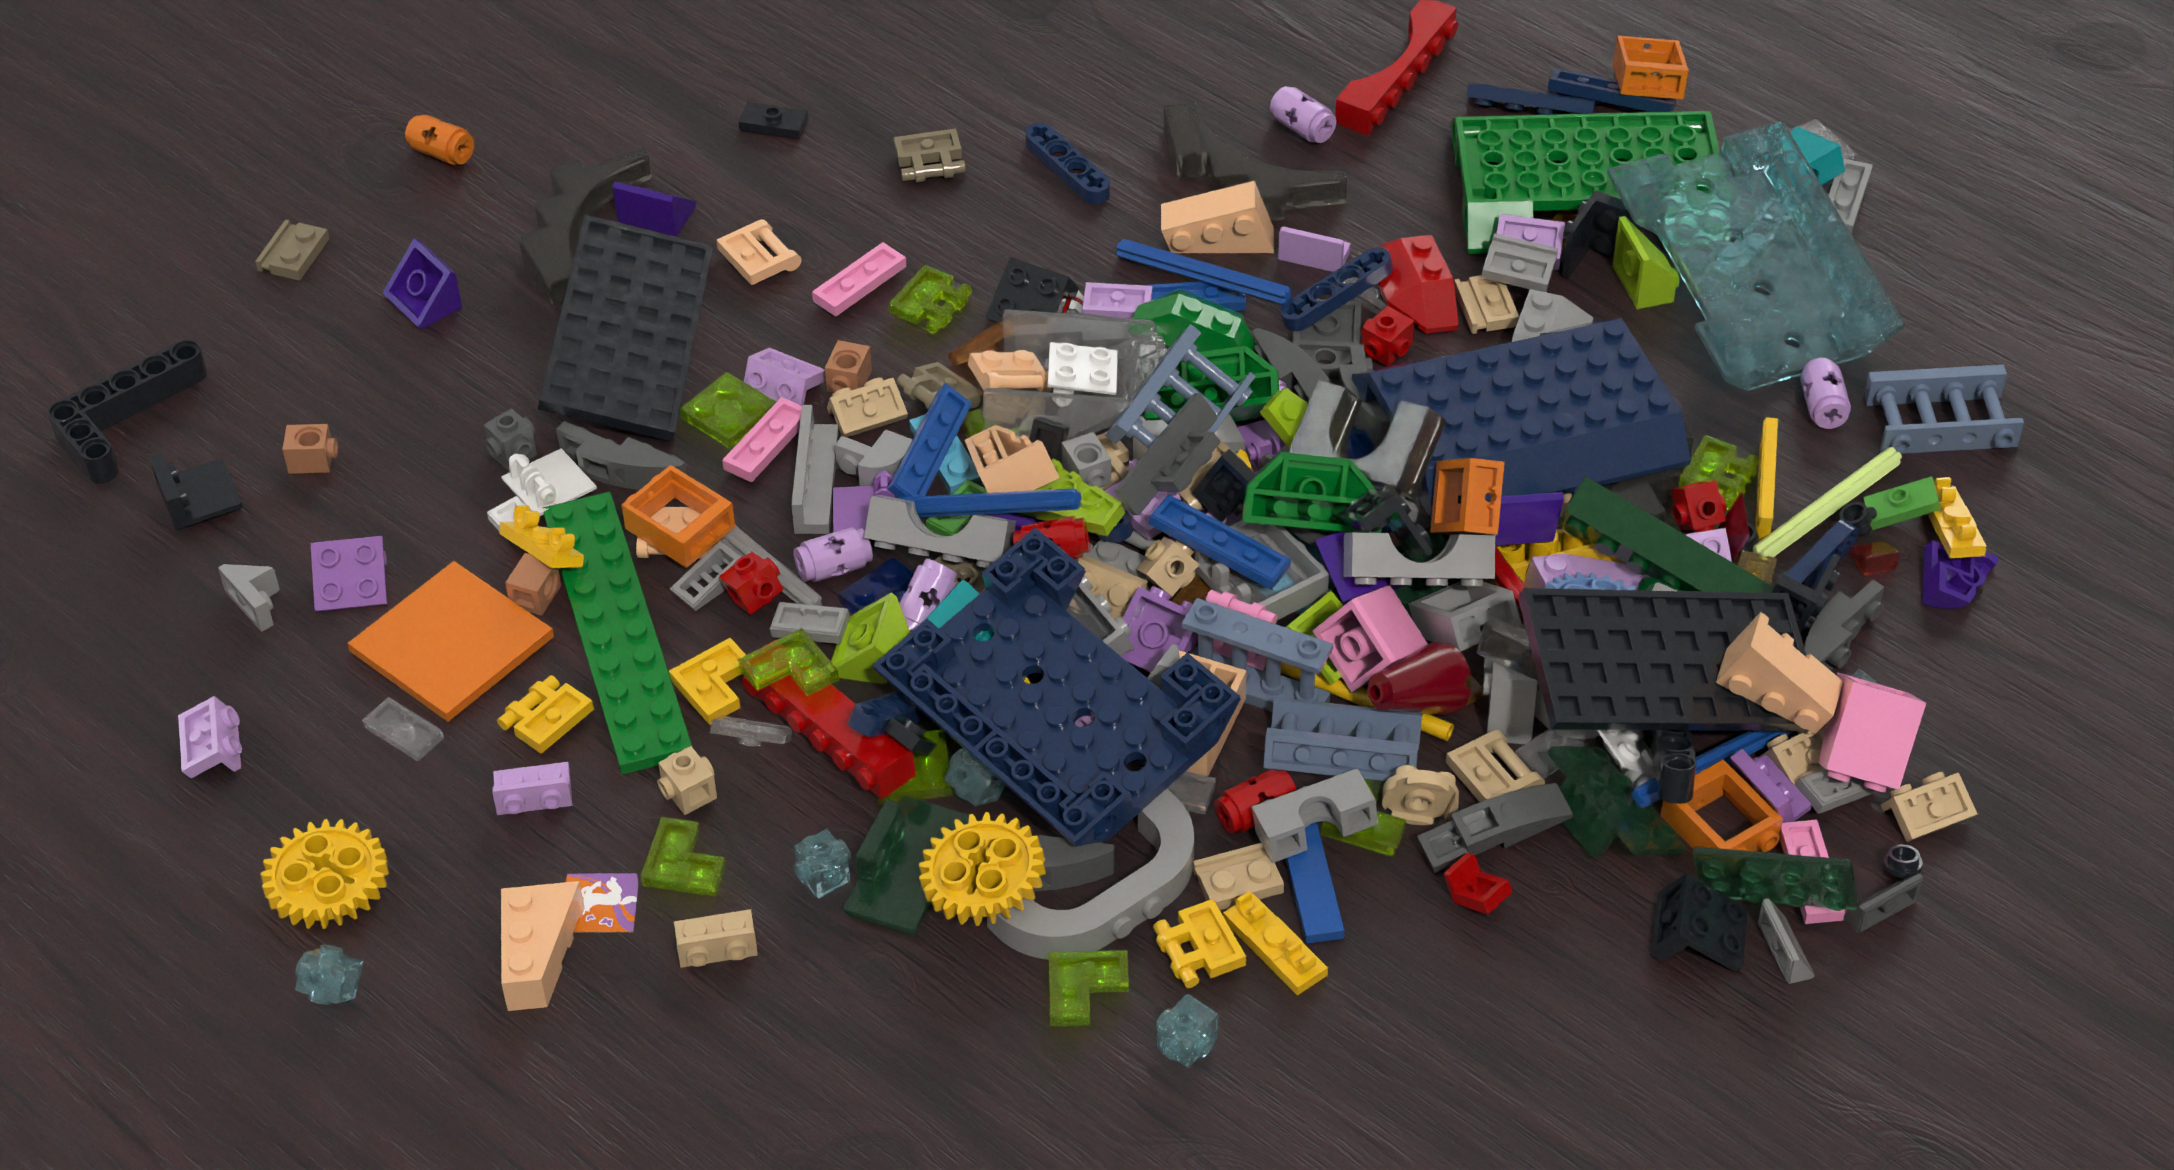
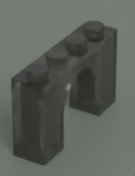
(1398, 461)

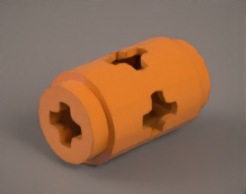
(439, 139)

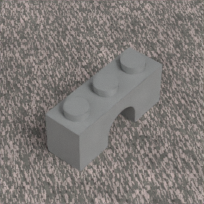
(1338, 800)

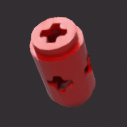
(1066, 532)
(1236, 803)

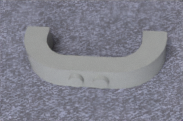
(1120, 907)

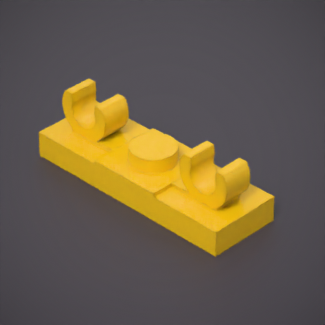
(1955, 524)
(544, 543)
(1275, 943)

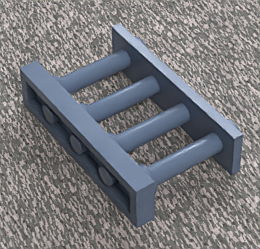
(1166, 374)
(1943, 385)
(1266, 639)
(1340, 739)

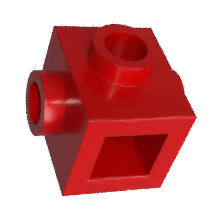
(1387, 336)
(1698, 506)
(752, 582)

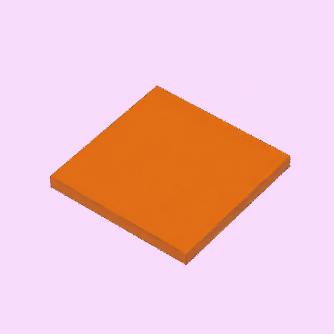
(450, 640)

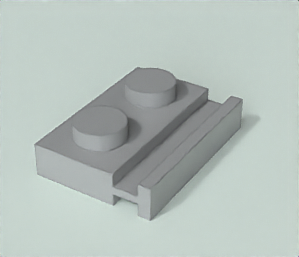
(1519, 263)

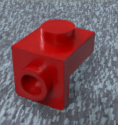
(1475, 888)

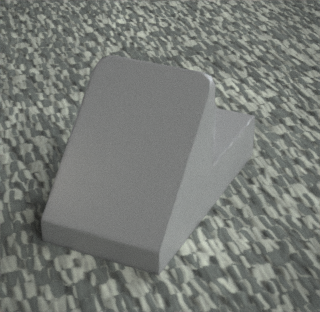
(251, 590)

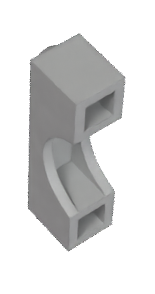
(897, 522)
(1462, 558)

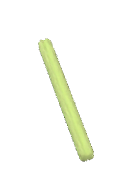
(1828, 503)

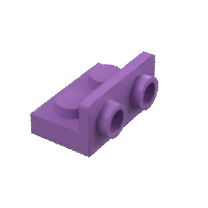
(1771, 785)

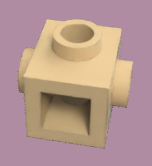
(1168, 565)
(687, 780)

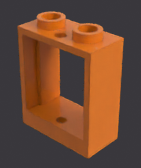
(1636, 66)
(1472, 481)
(696, 538)
(1711, 785)

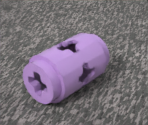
(1303, 114)
(1825, 393)
(840, 550)
(929, 578)

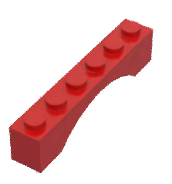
(1369, 99)

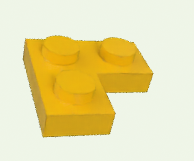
(705, 678)

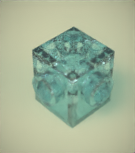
(972, 779)
(822, 863)
(328, 975)
(1187, 1031)

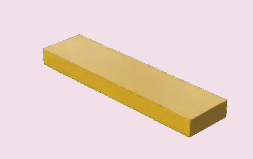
(1766, 477)

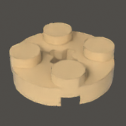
(1420, 795)

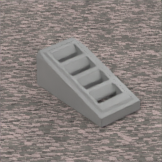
(708, 563)

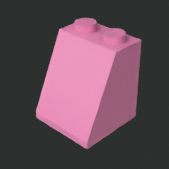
(1369, 636)
(1871, 733)

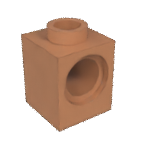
(848, 366)
(309, 448)
(533, 584)

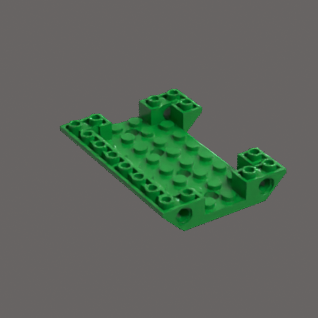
(1583, 143)

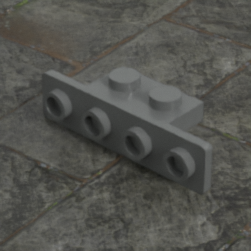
(1172, 456)

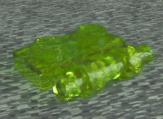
(922, 294)
(1712, 462)

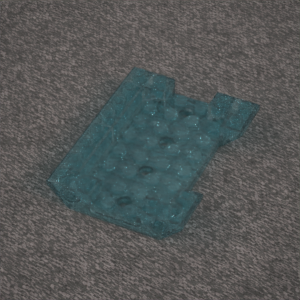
(1788, 245)

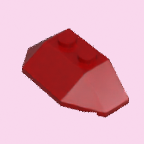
(1420, 284)

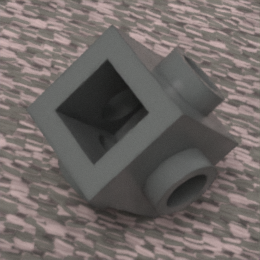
(508, 436)

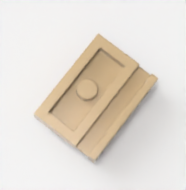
(1486, 304)
(1237, 872)

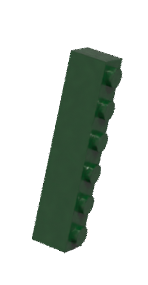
(1650, 544)

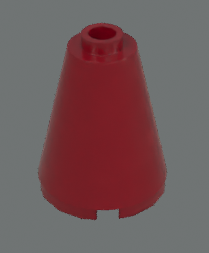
(1423, 682)

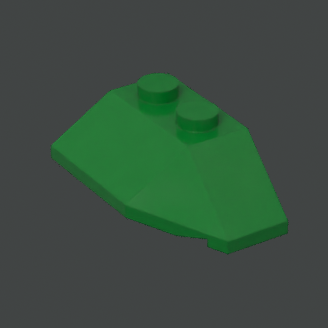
(1218, 325)
(1236, 363)
(1304, 492)

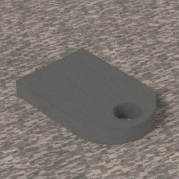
(1332, 337)

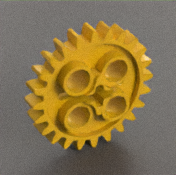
(982, 858)
(324, 873)

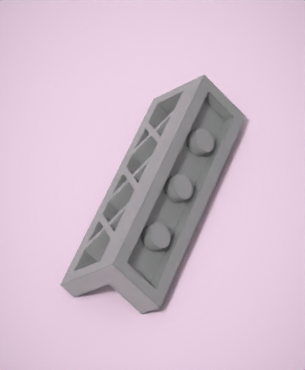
(814, 475)

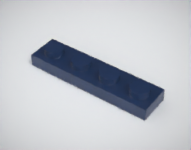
(1604, 90)
(1517, 98)

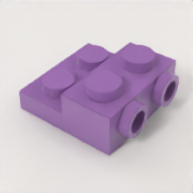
(1155, 627)

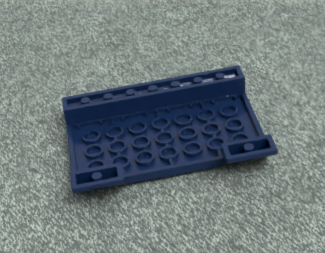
(1544, 407)

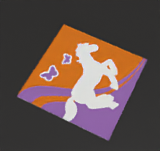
(607, 901)

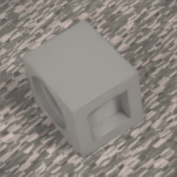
(1088, 459)

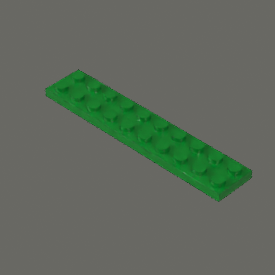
(619, 636)

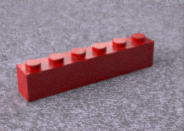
(822, 717)

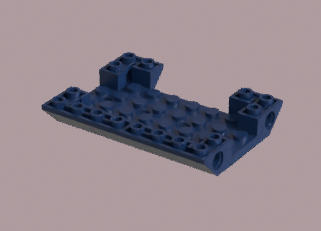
(1029, 730)

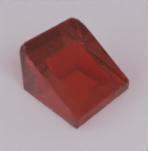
(1875, 557)

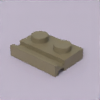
(292, 250)

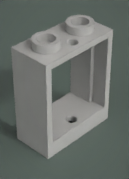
(1458, 612)

